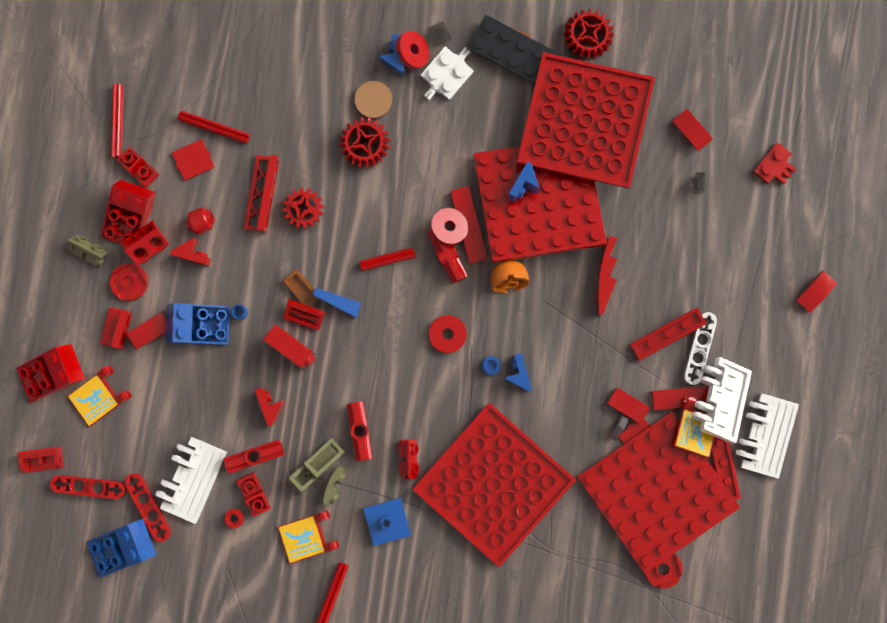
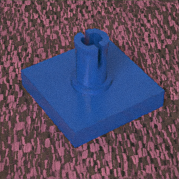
(387, 521)

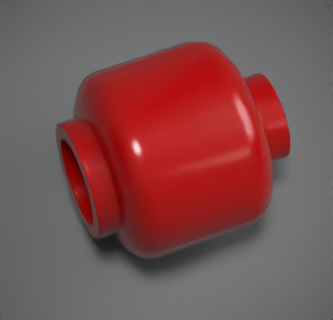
(200, 220)

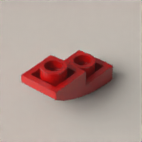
(692, 130)
(138, 167)
(816, 291)
(147, 331)
(253, 493)

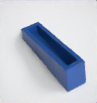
(344, 304)

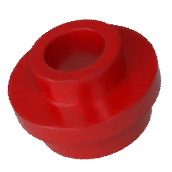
(227, 518)

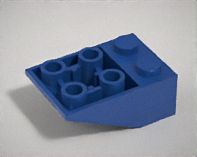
(197, 324)
(121, 548)

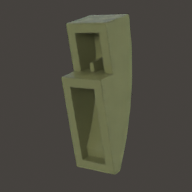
(315, 466)

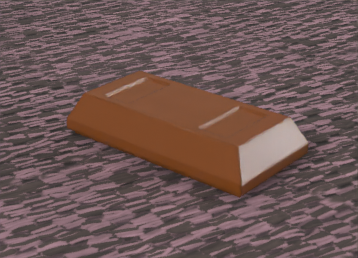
(300, 288)

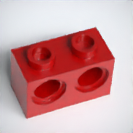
(141, 239)

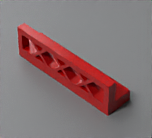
(268, 192)

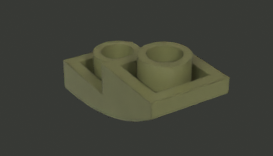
(331, 490)

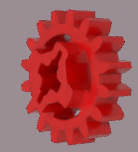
(306, 199)

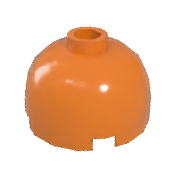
(509, 275)

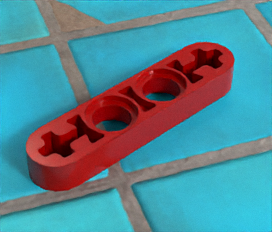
(88, 486)
(144, 509)

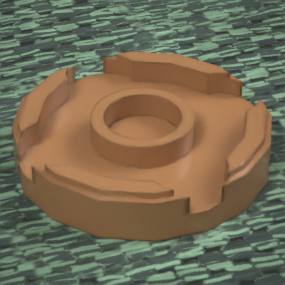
(373, 99)

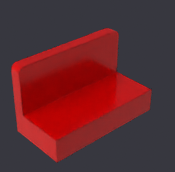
(116, 327)

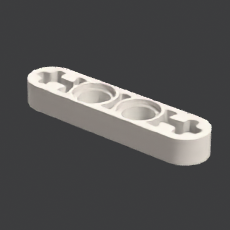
(702, 349)

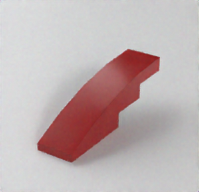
(605, 283)

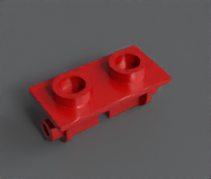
(409, 468)

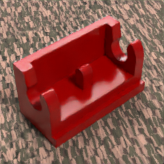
(40, 459)

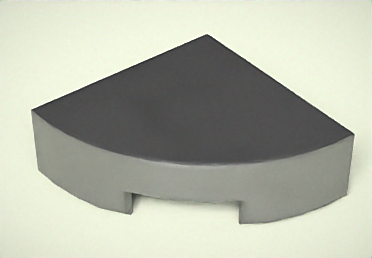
(619, 428)

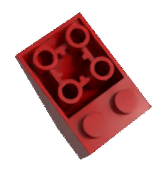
(126, 210)
(50, 372)

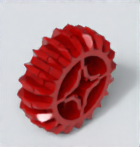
(600, 24)
(357, 127)

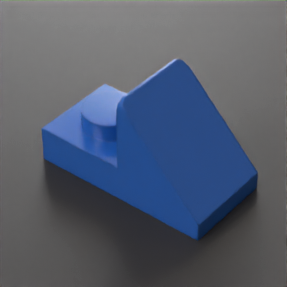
(392, 60)
(525, 181)
(520, 379)

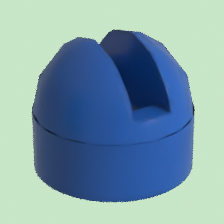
(241, 308)

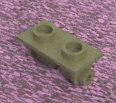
(79, 246)

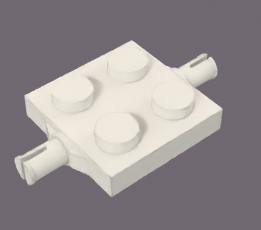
(447, 73)

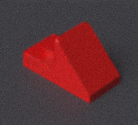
(187, 250)
(270, 411)

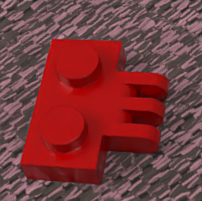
(775, 165)

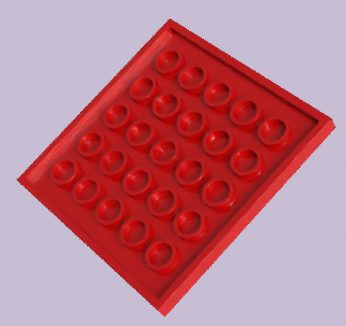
(586, 120)
(554, 221)
(494, 484)
(657, 494)

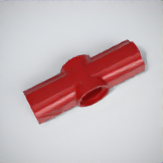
(449, 259)
(358, 418)
(242, 459)

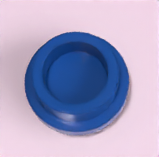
(491, 365)

